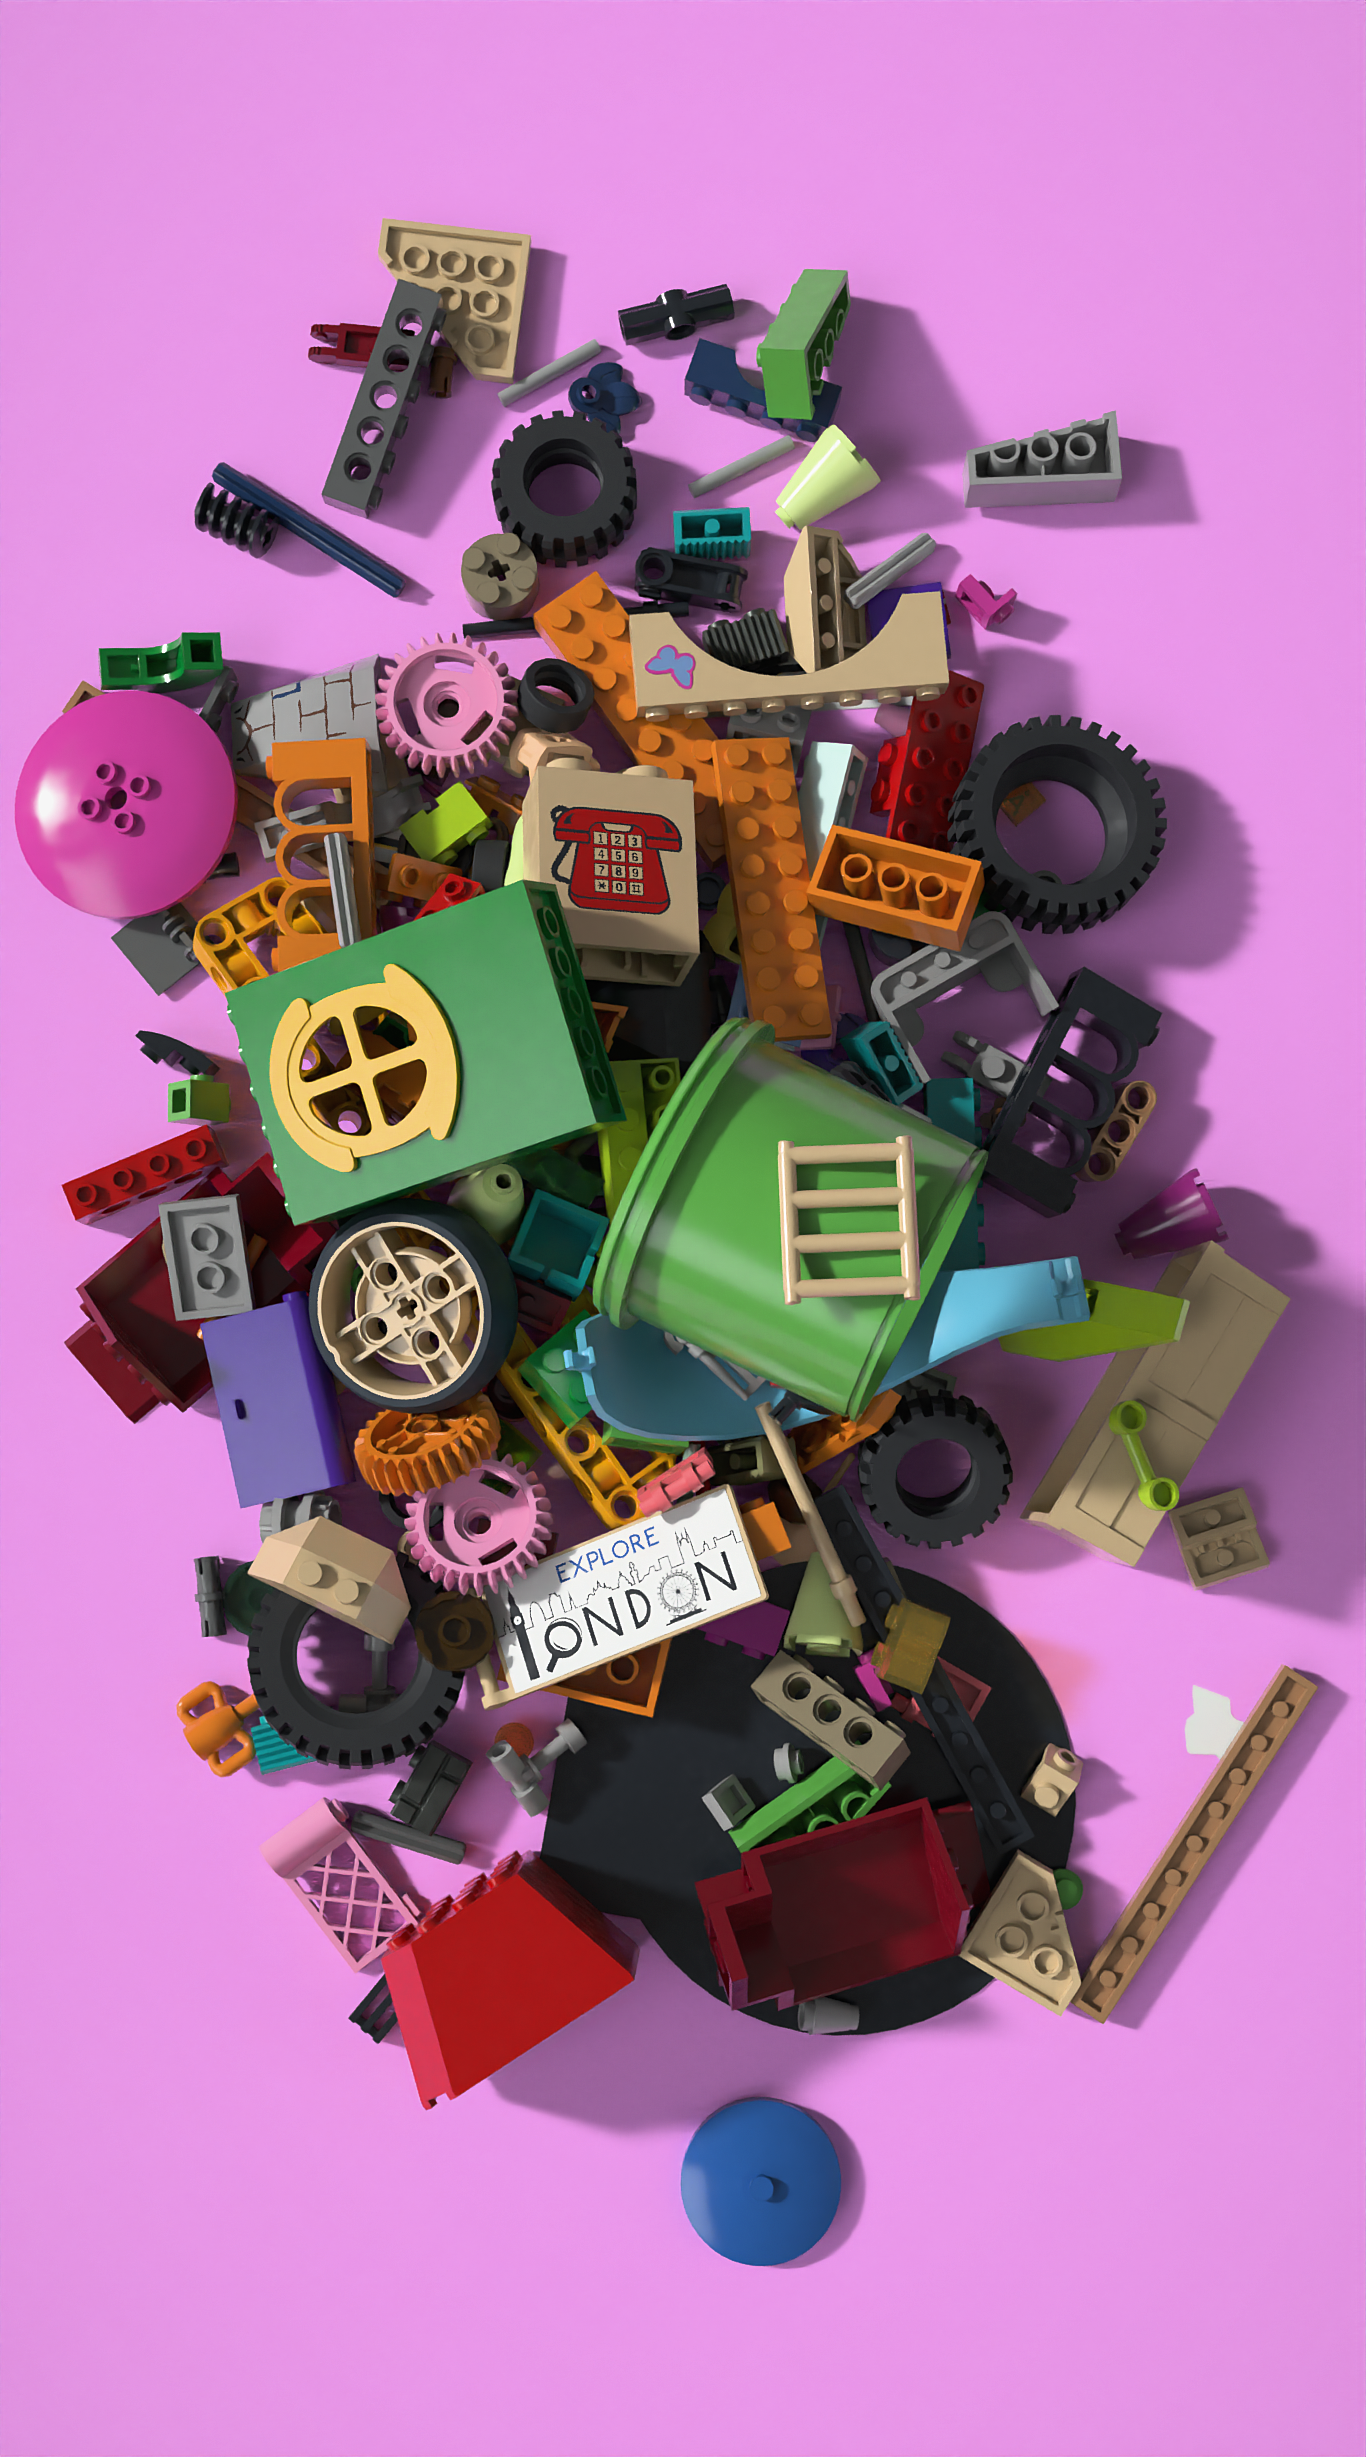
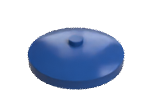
(760, 2181)

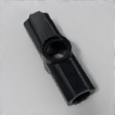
(676, 314)

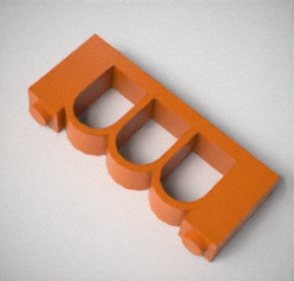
(315, 766)

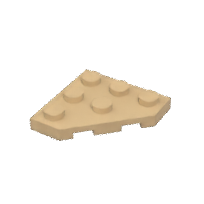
(1025, 1936)

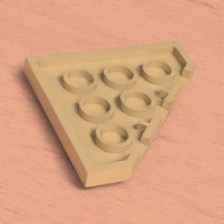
(480, 286)

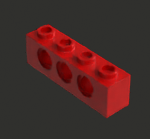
(144, 1175)

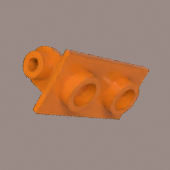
(490, 797)

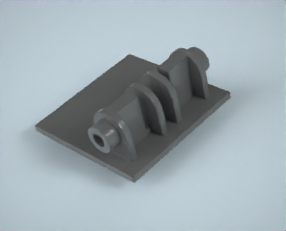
(160, 946)

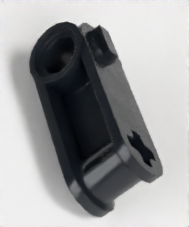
(690, 579)

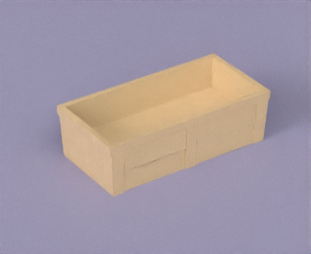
(1184, 1388)

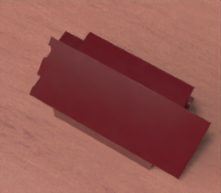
(132, 1331)
(845, 1904)

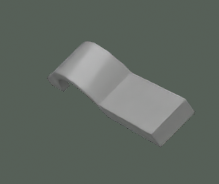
(389, 813)

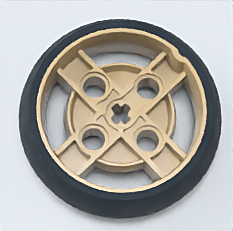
(374, 1244)

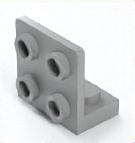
(786, 723)

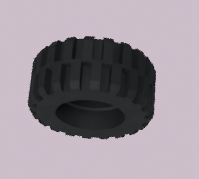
(565, 442)
(944, 1516)

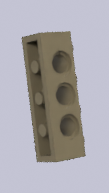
(874, 1760)

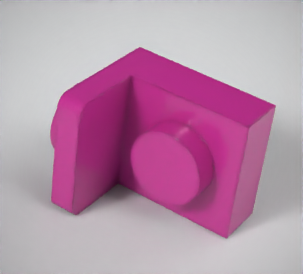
(980, 602)
(875, 1688)

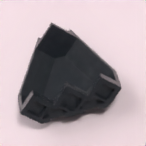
(663, 1018)

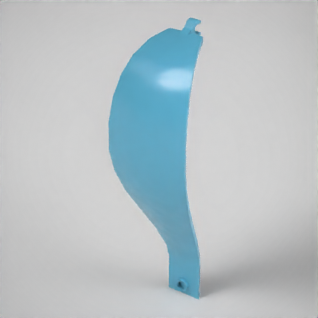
(667, 1396)

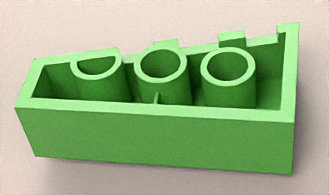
(803, 342)
(816, 1802)

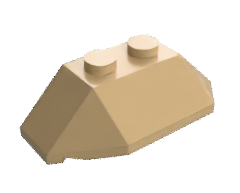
(818, 620)
(337, 1575)

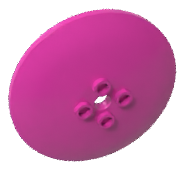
(165, 834)

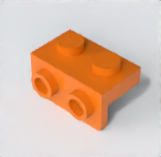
(412, 879)

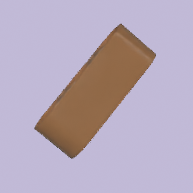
(1130, 1124)

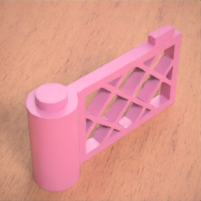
(307, 1842)

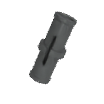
(210, 1596)

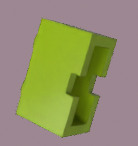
(448, 827)

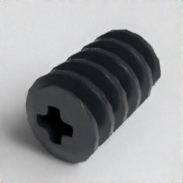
(234, 524)

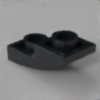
(163, 1047)

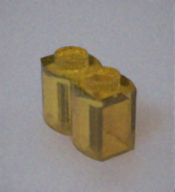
(910, 1645)

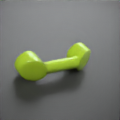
(1155, 1493)

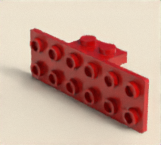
(927, 764)

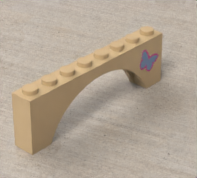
(681, 678)

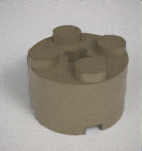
(494, 557)

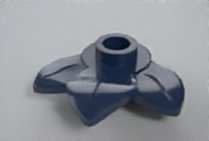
(609, 394)

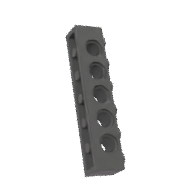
(408, 305)

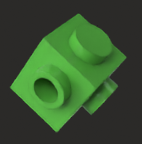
(198, 1101)

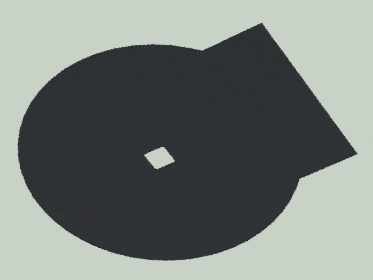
(638, 1836)

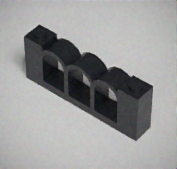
(1129, 1027)

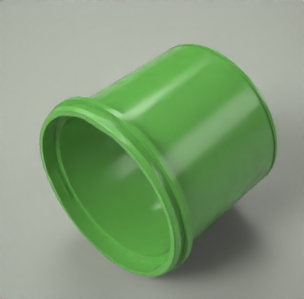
(703, 1226)

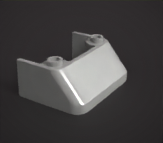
(988, 949)

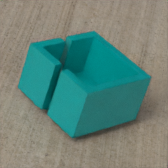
(555, 1242)

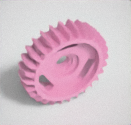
(427, 686)
(511, 1519)

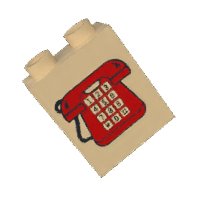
(620, 866)

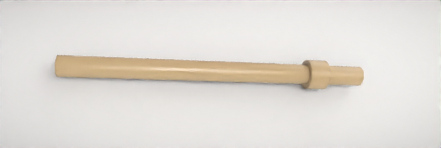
(841, 1584)

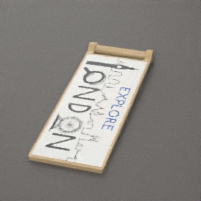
(621, 1594)

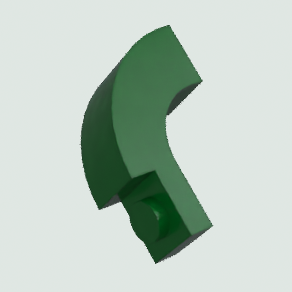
(165, 668)

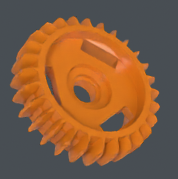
(426, 1449)

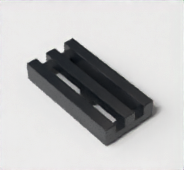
(367, 2025)

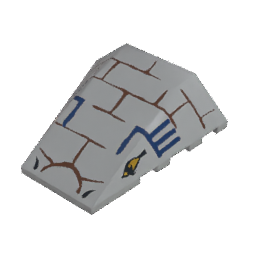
(315, 708)

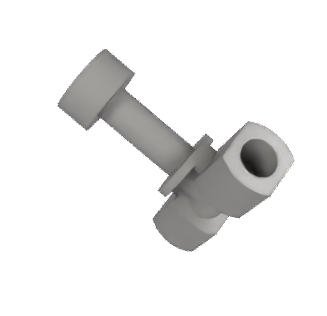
(379, 1693)
(525, 1773)

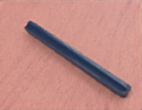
(309, 530)

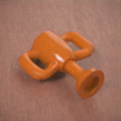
(217, 1728)

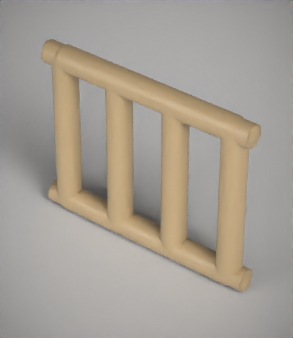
(903, 1195)

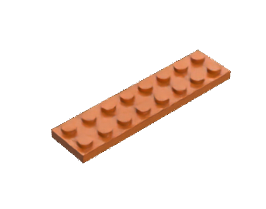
(770, 887)

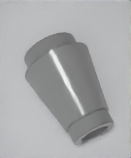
(827, 2016)

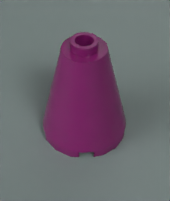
(1172, 1220)

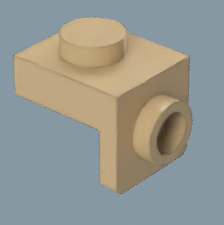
(1053, 1779)

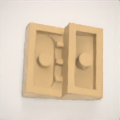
(1218, 1539)

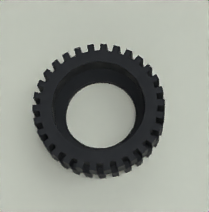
(1098, 772)
(333, 1734)

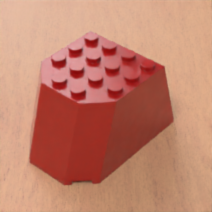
(499, 1972)

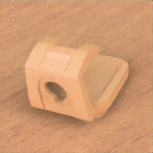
(539, 747)

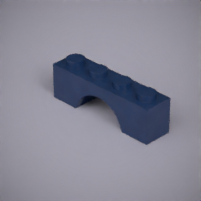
(717, 381)

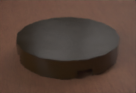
(454, 1632)

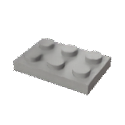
(207, 1257)

